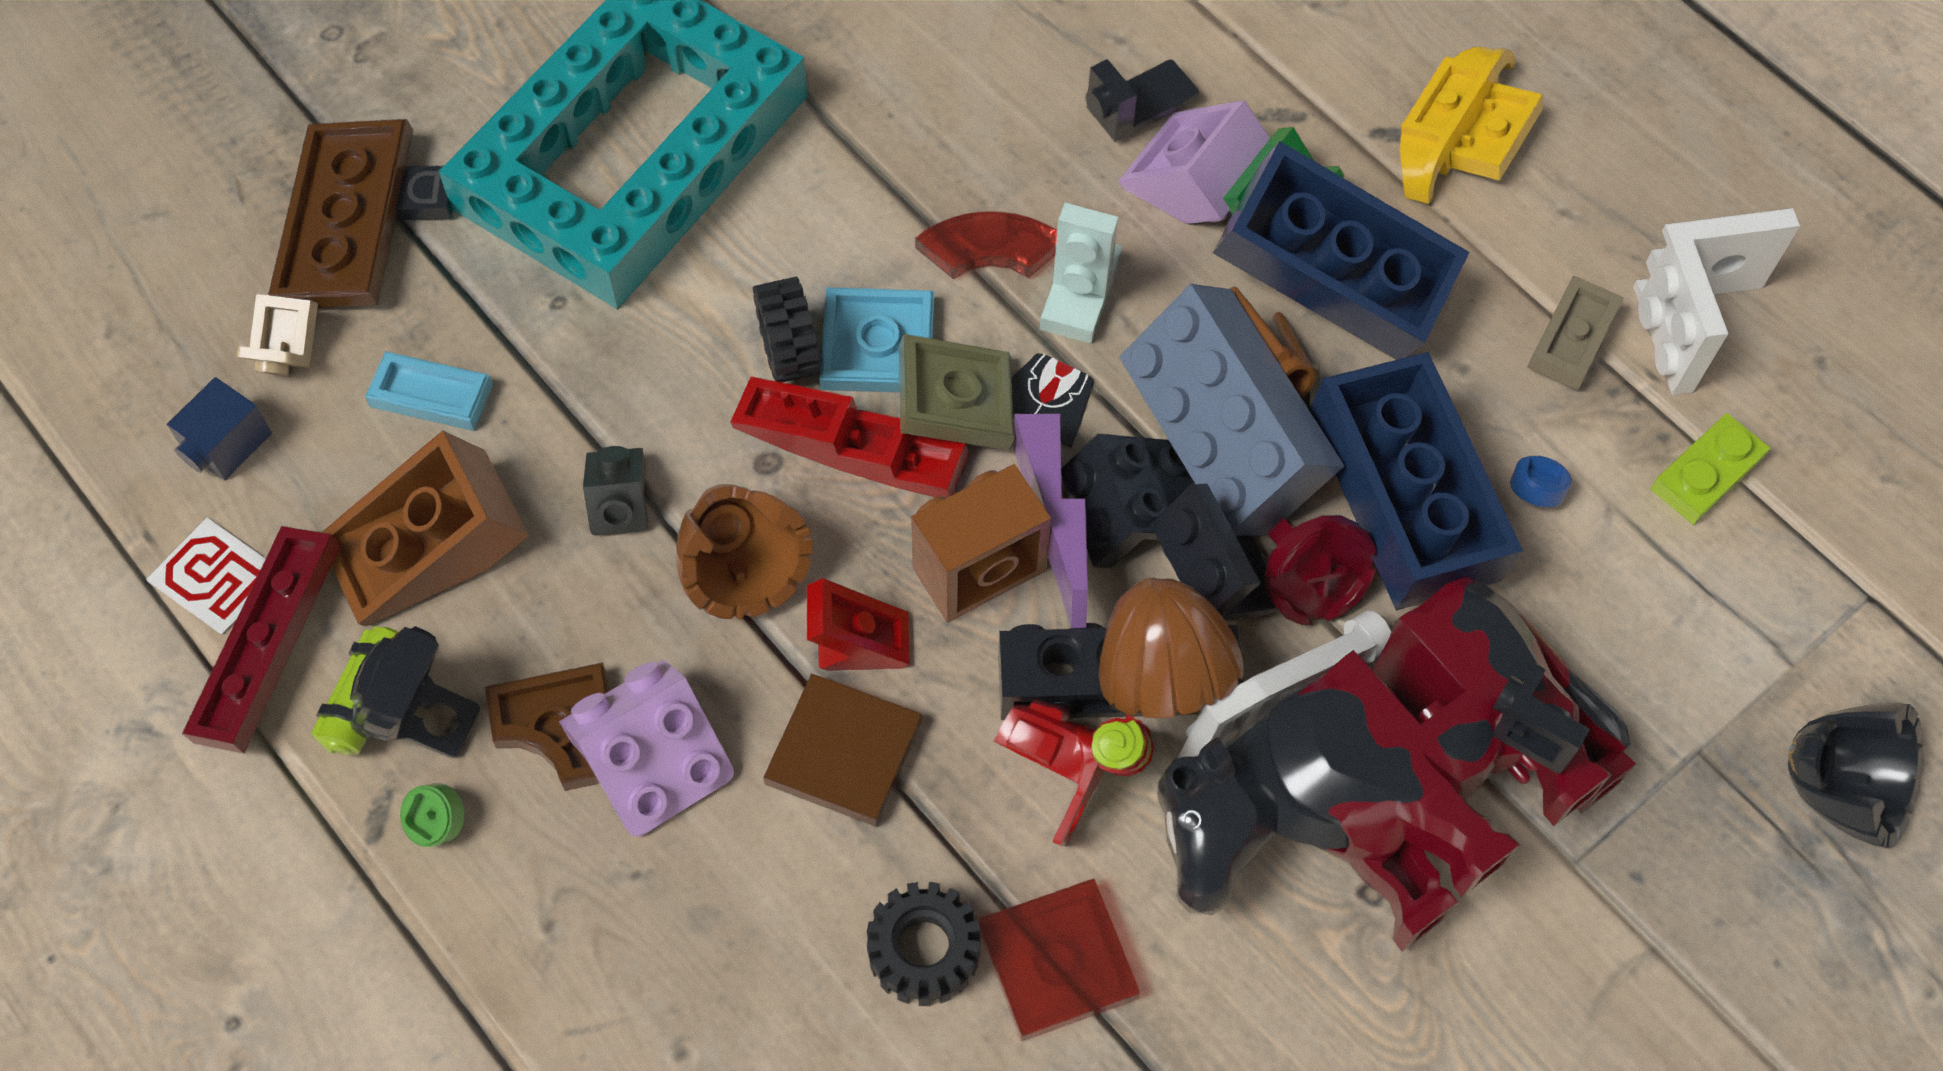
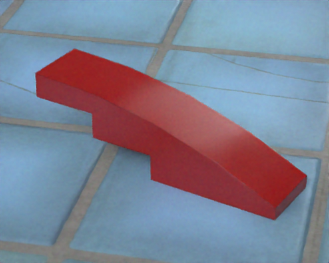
(852, 440)

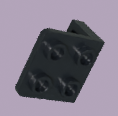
(1124, 490)
(1211, 557)

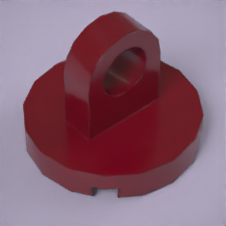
(1318, 567)

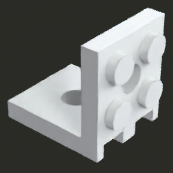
(1684, 276)

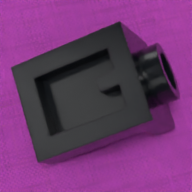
(1536, 727)

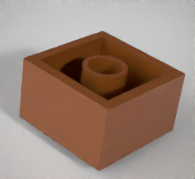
(980, 541)

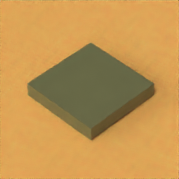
(955, 392)

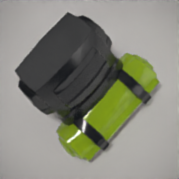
(382, 692)

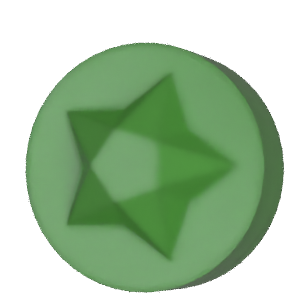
(432, 814)

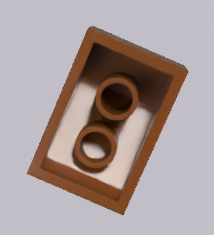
(424, 529)

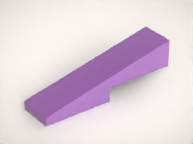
(1040, 464)

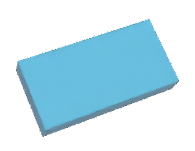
(429, 391)

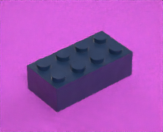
(1341, 252)
(1414, 479)

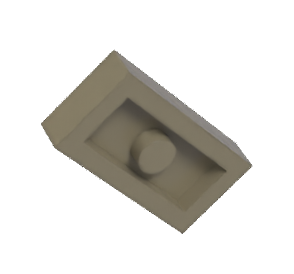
(1575, 332)

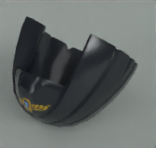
(1861, 769)

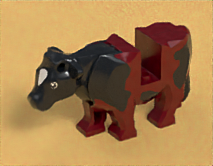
(1375, 784)

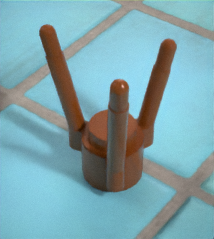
(1290, 357)

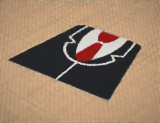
(1052, 388)

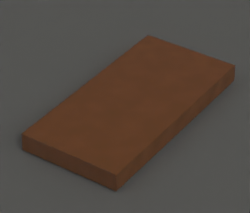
(342, 212)

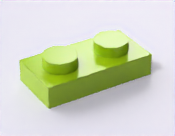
(1710, 468)

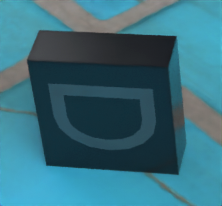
(422, 195)

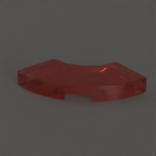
(988, 240)

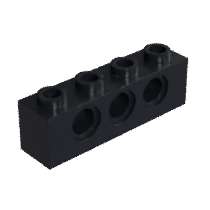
(1030, 648)

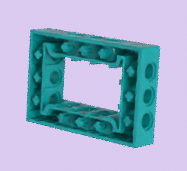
(612, 250)

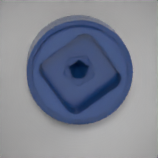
(1540, 481)

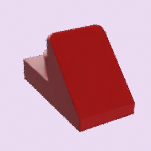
(855, 629)

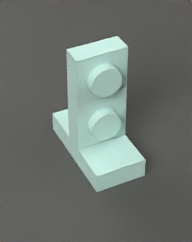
(1082, 272)

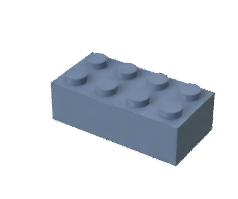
(1230, 409)

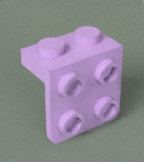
(649, 746)

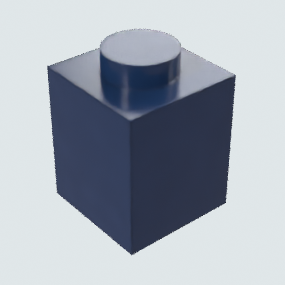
(218, 429)

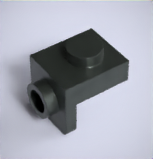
(615, 490)

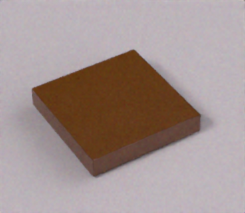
(843, 749)

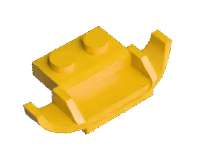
(1465, 121)

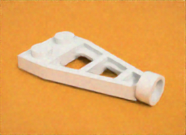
(1260, 694)

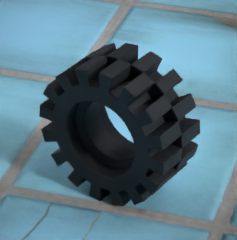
(786, 329)
(923, 906)

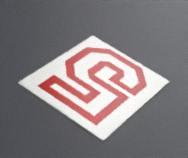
(209, 575)

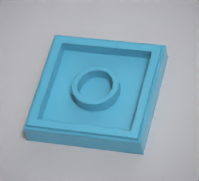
(865, 334)

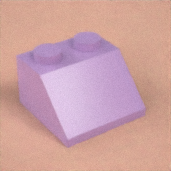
(1196, 161)

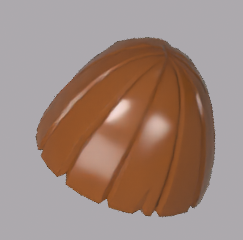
(741, 552)
(1167, 651)

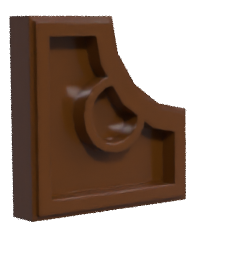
(529, 712)

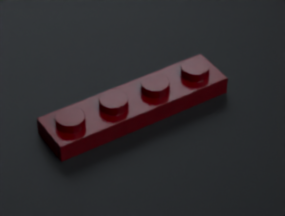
(261, 640)

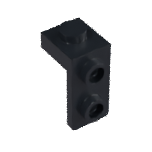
(1138, 102)

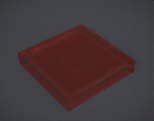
(1058, 959)

